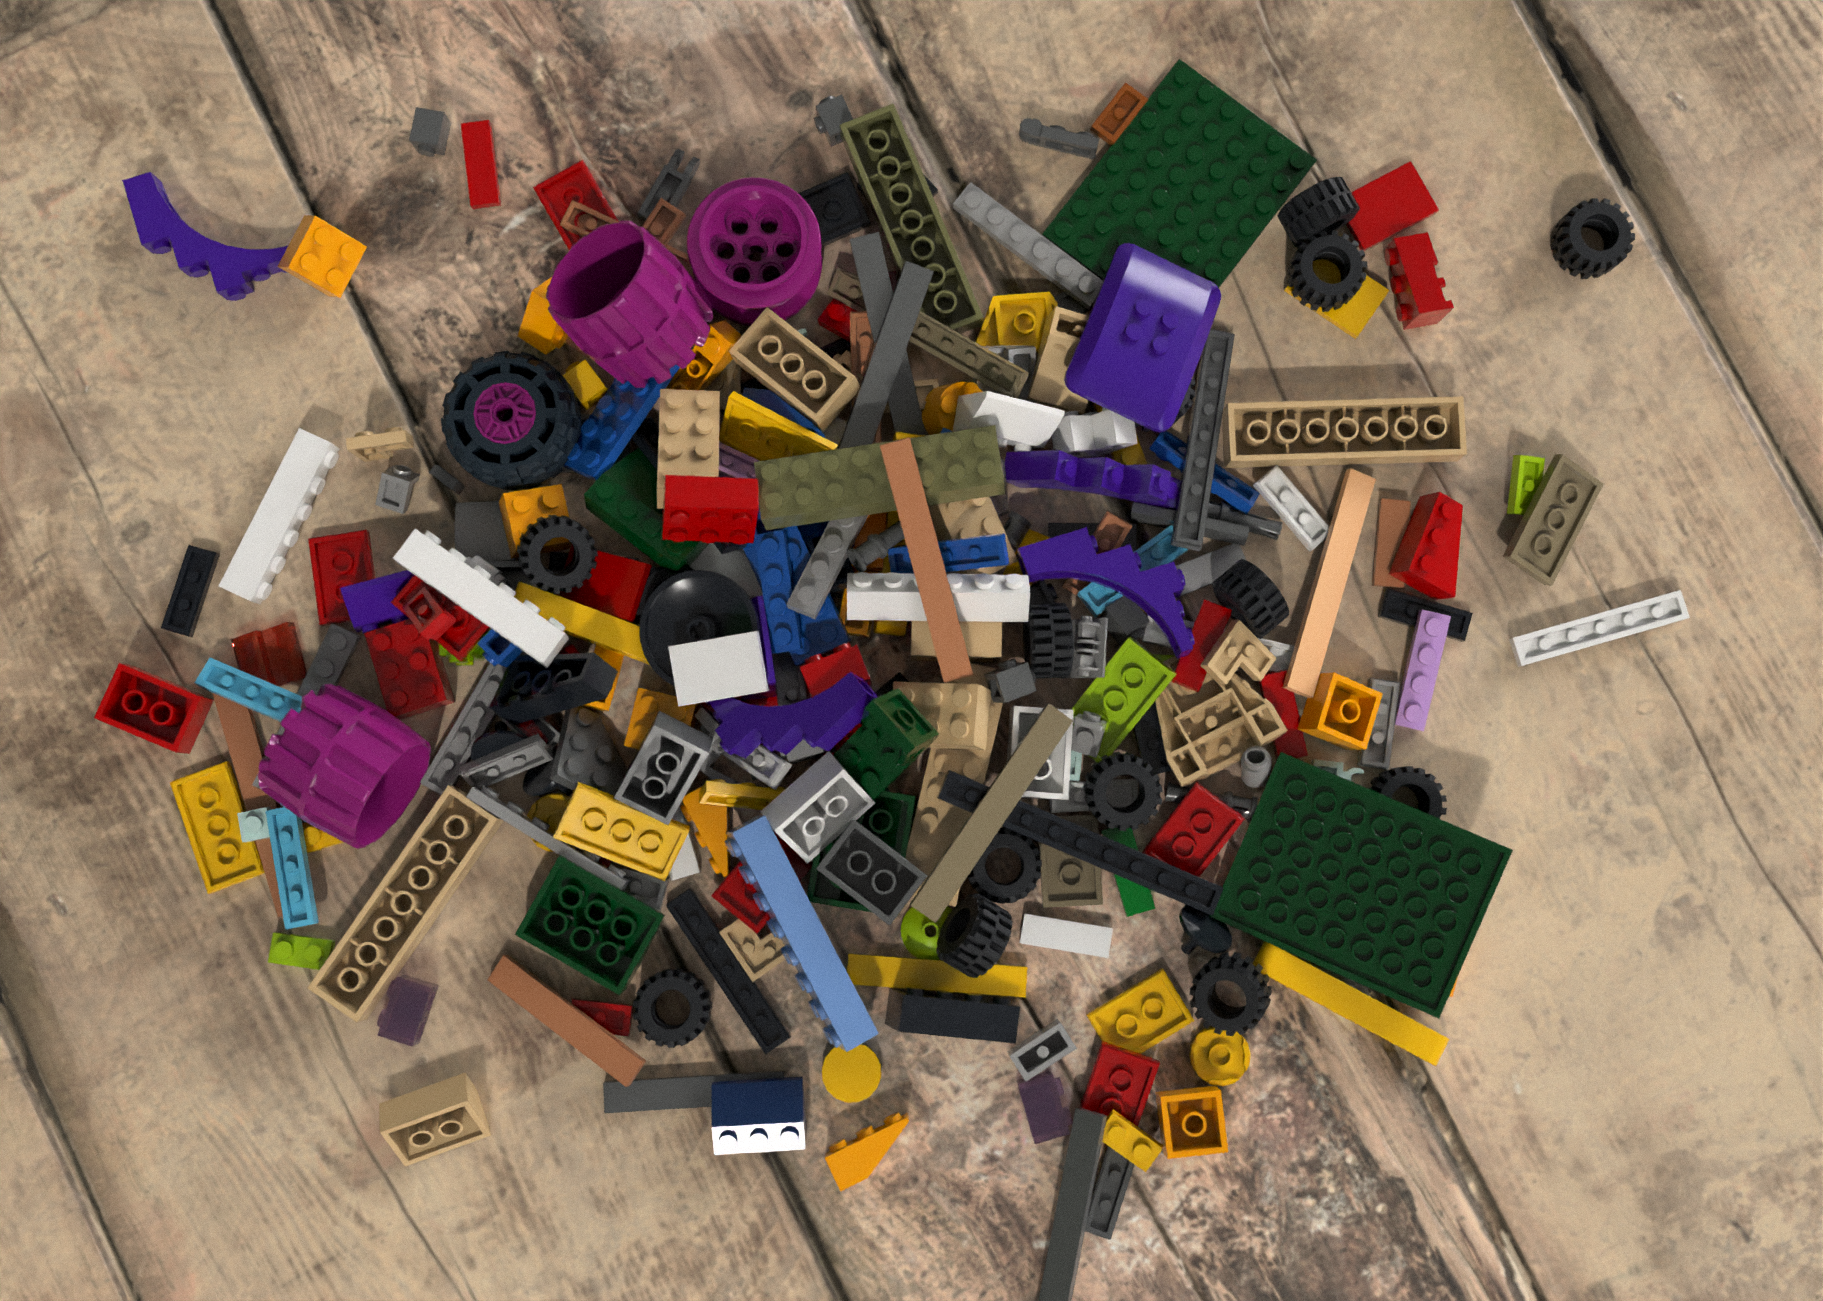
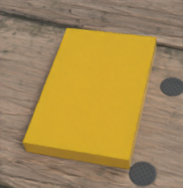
(1358, 311)
(1141, 1014)

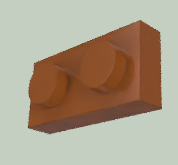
(1118, 114)

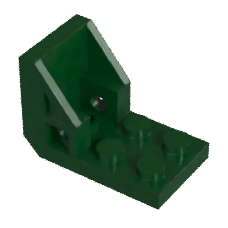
(886, 742)

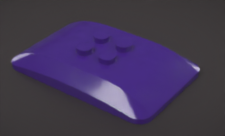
(1143, 338)

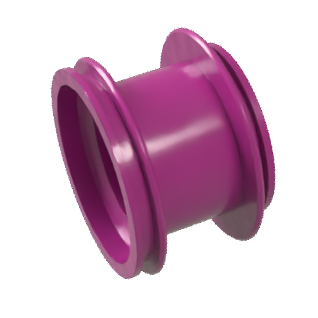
(755, 204)

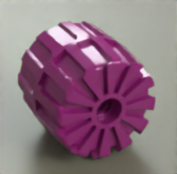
(629, 303)
(344, 765)

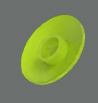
(914, 934)

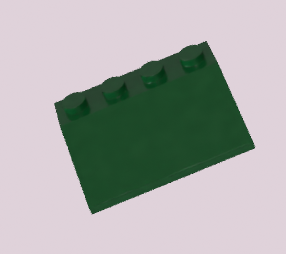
(628, 504)
(888, 820)
(590, 925)

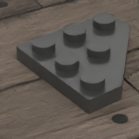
(587, 753)

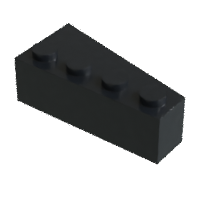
(535, 691)
(951, 1015)

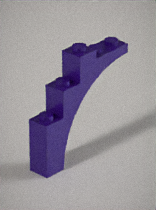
(163, 229)
(1092, 475)
(1152, 590)
(817, 720)

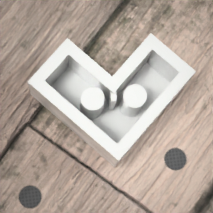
(1093, 433)

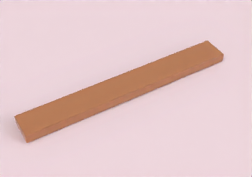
(926, 559)
(246, 754)

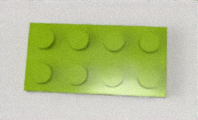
(1126, 692)

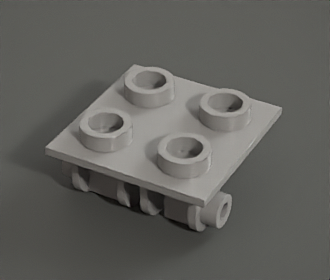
(1089, 647)

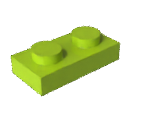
(1525, 479)
(299, 950)

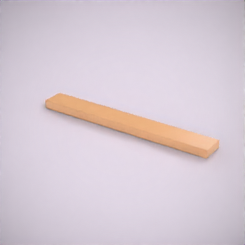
(1329, 583)

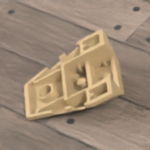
(1213, 726)

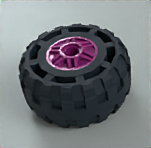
(511, 420)

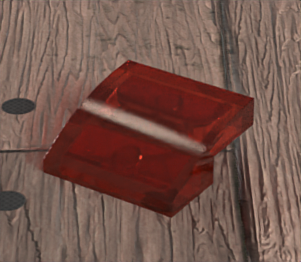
(271, 654)

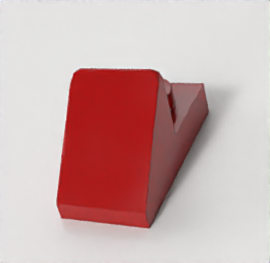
(428, 614)

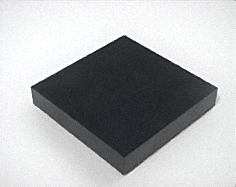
(836, 208)

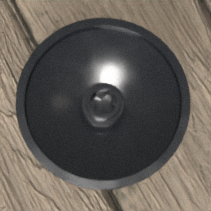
(693, 609)

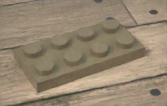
(1553, 519)

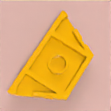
(1016, 319)

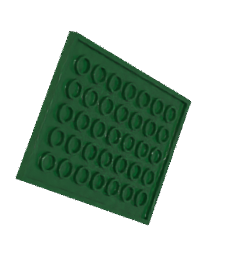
(1183, 181)
(1361, 884)

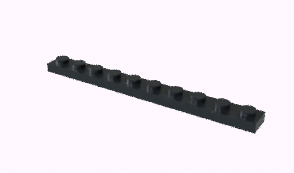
(1090, 847)

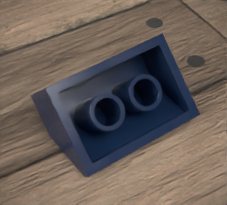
(758, 1115)

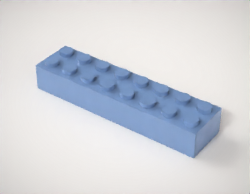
(801, 932)

